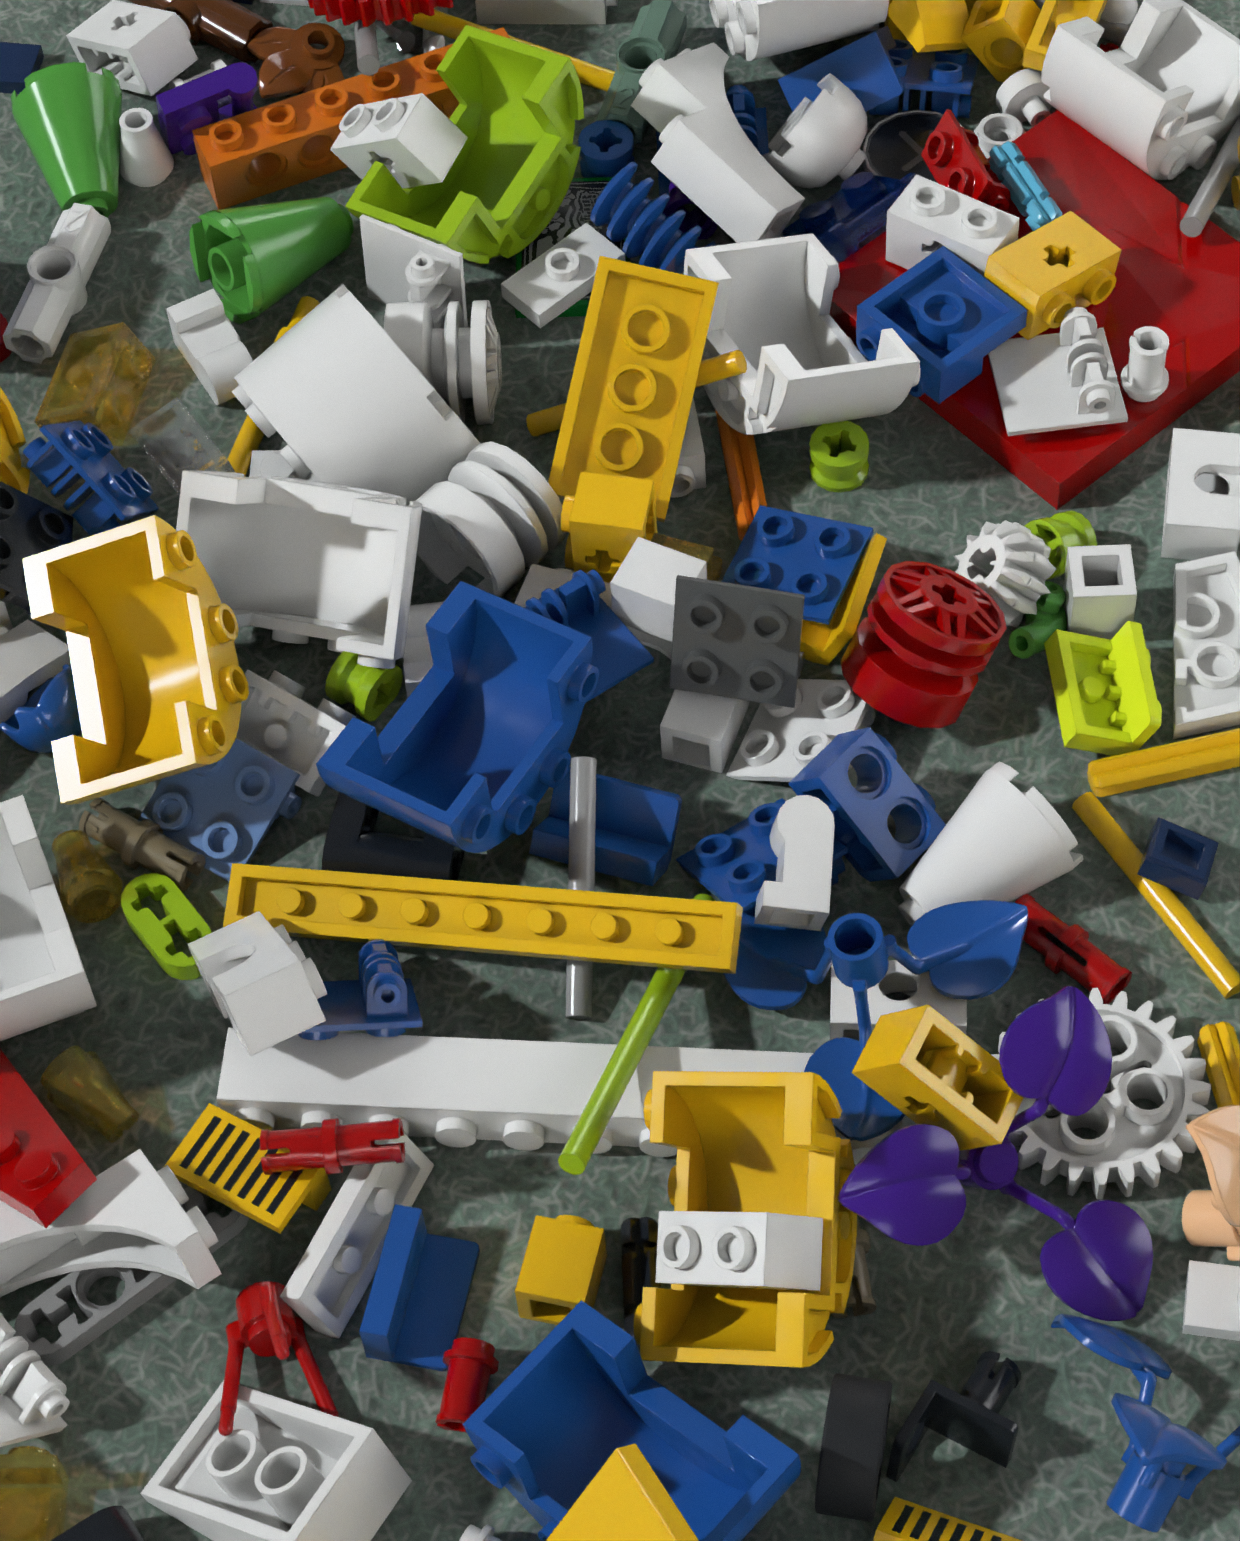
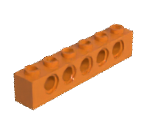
(294, 136)

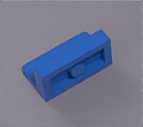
(860, 66)
(631, 829)
(417, 1293)

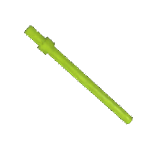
(620, 1068)

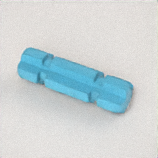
(1024, 185)

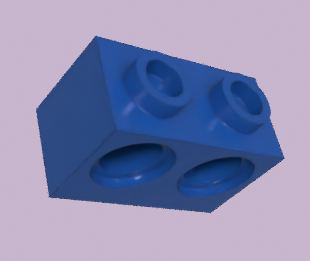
(864, 811)

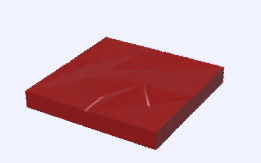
(1161, 282)

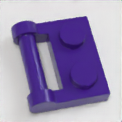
(196, 104)

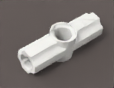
(57, 283)

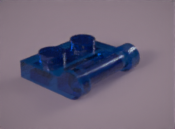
(850, 213)

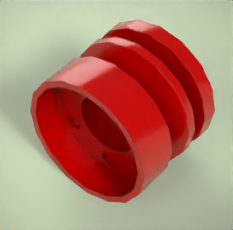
(923, 644)

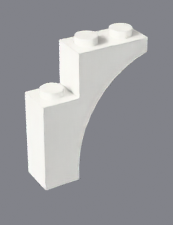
(707, 148)
(119, 1221)

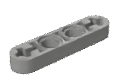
(139, 1288)

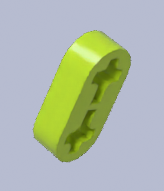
(158, 934)

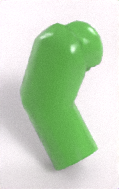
(1038, 628)

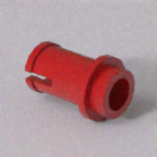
(466, 1382)

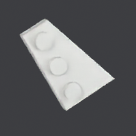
(1206, 644)

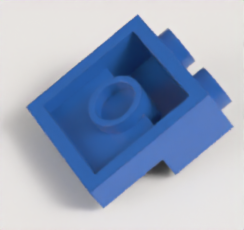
(944, 317)

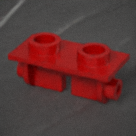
(961, 165)

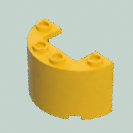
(145, 656)
(750, 1149)

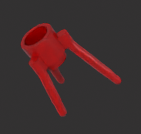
(268, 1329)

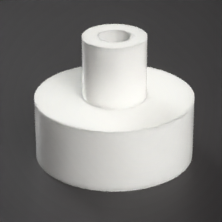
(1023, 96)

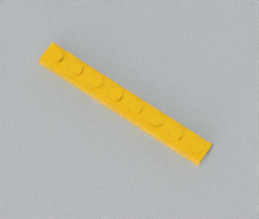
(490, 917)

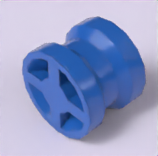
(605, 148)

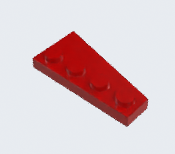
(37, 1161)

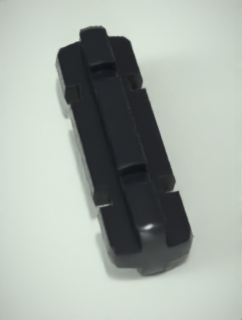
(638, 1264)

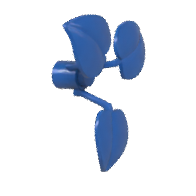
(963, 946)
(1156, 1445)

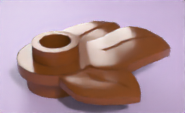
(292, 63)

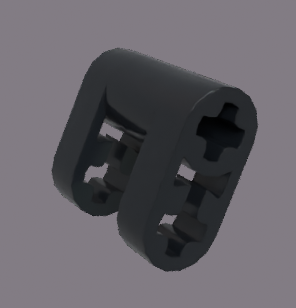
(357, 848)

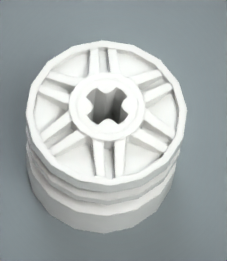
(453, 358)
(489, 517)

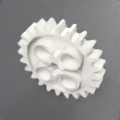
(1131, 1138)

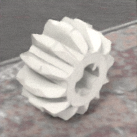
(1008, 566)

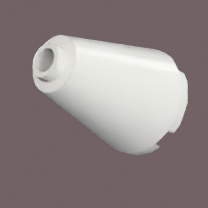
(991, 848)

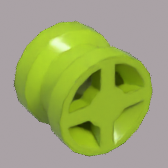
(851, 465)
(1060, 532)
(362, 686)

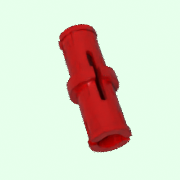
(1100, 970)
(332, 1146)

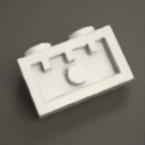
(289, 728)

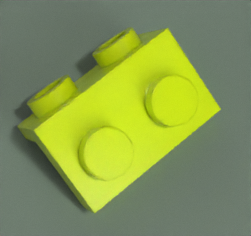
(1104, 690)

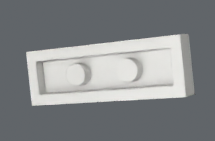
(351, 1239)

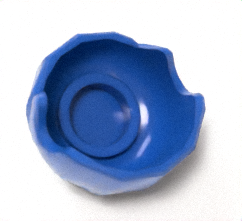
(46, 715)

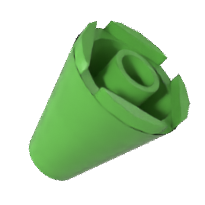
(73, 132)
(266, 250)

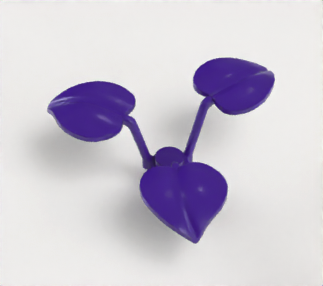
(916, 1175)

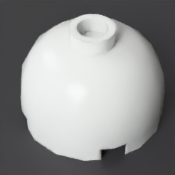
(821, 137)

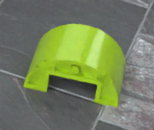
(517, 159)

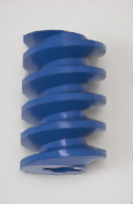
(643, 223)

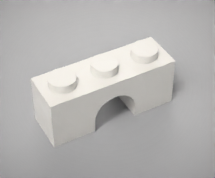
(260, 981)

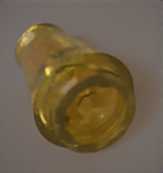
(85, 880)
(87, 1091)

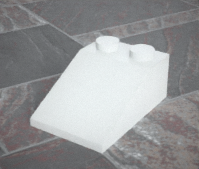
(278, 1474)

